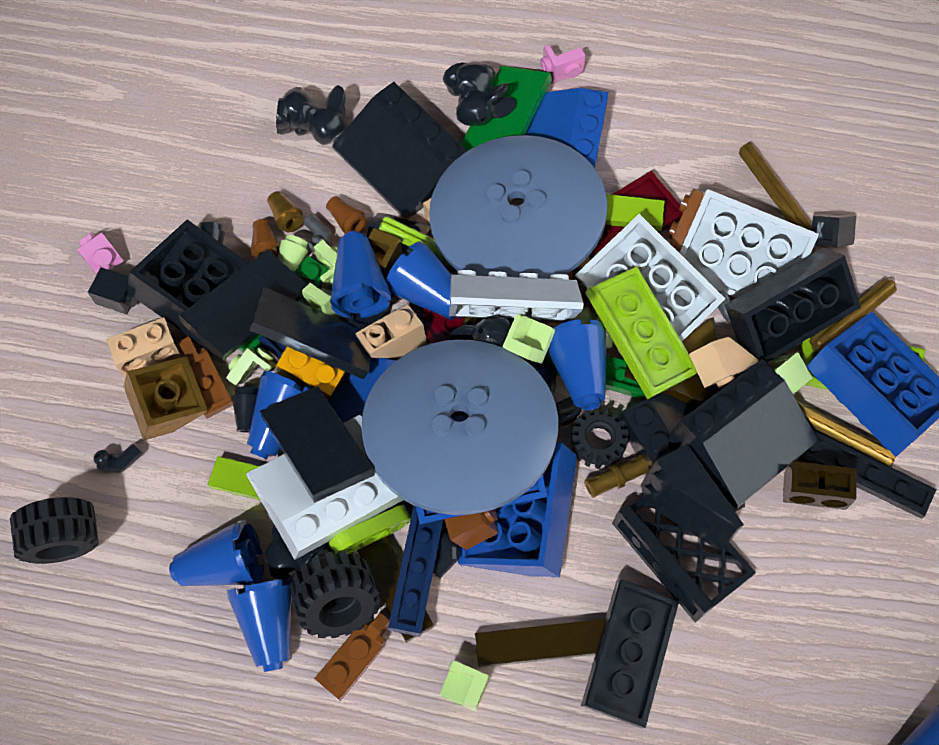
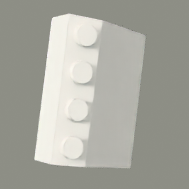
(742, 245)
(674, 282)
(506, 296)
(311, 524)

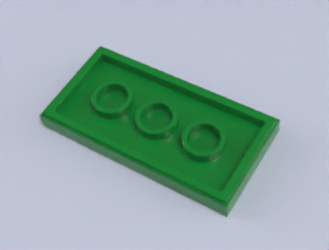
(528, 91)

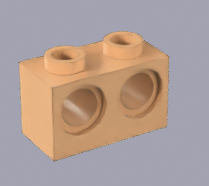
(143, 346)

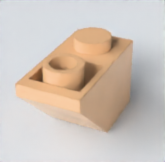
(393, 335)
(721, 362)

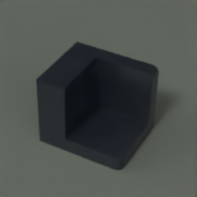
(834, 229)

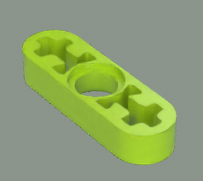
(370, 530)

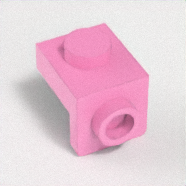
(564, 65)
(98, 252)

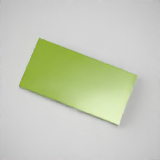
(641, 332)

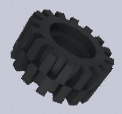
(602, 421)

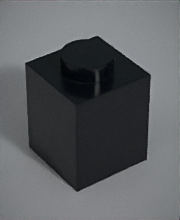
(110, 291)

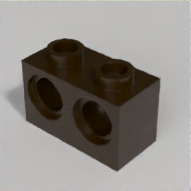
(820, 485)

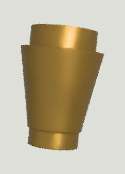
(285, 212)

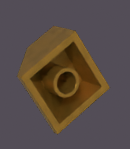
(164, 397)

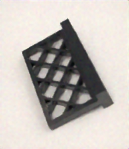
(668, 568)

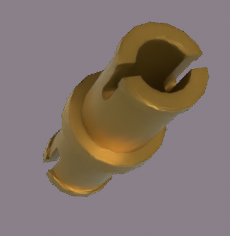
(616, 476)

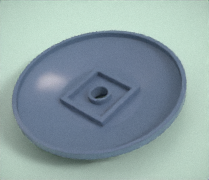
(545, 234)
(465, 463)

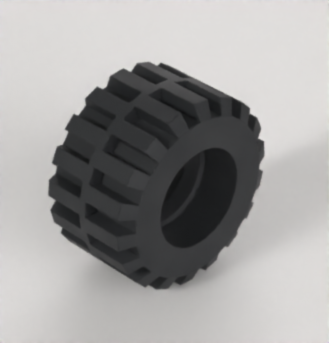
(54, 530)
(334, 594)

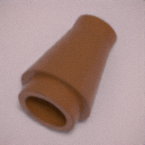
(347, 216)
(263, 238)

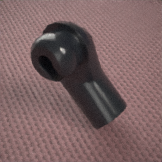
(116, 462)
(448, 557)

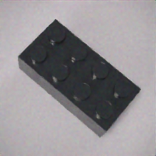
(793, 305)

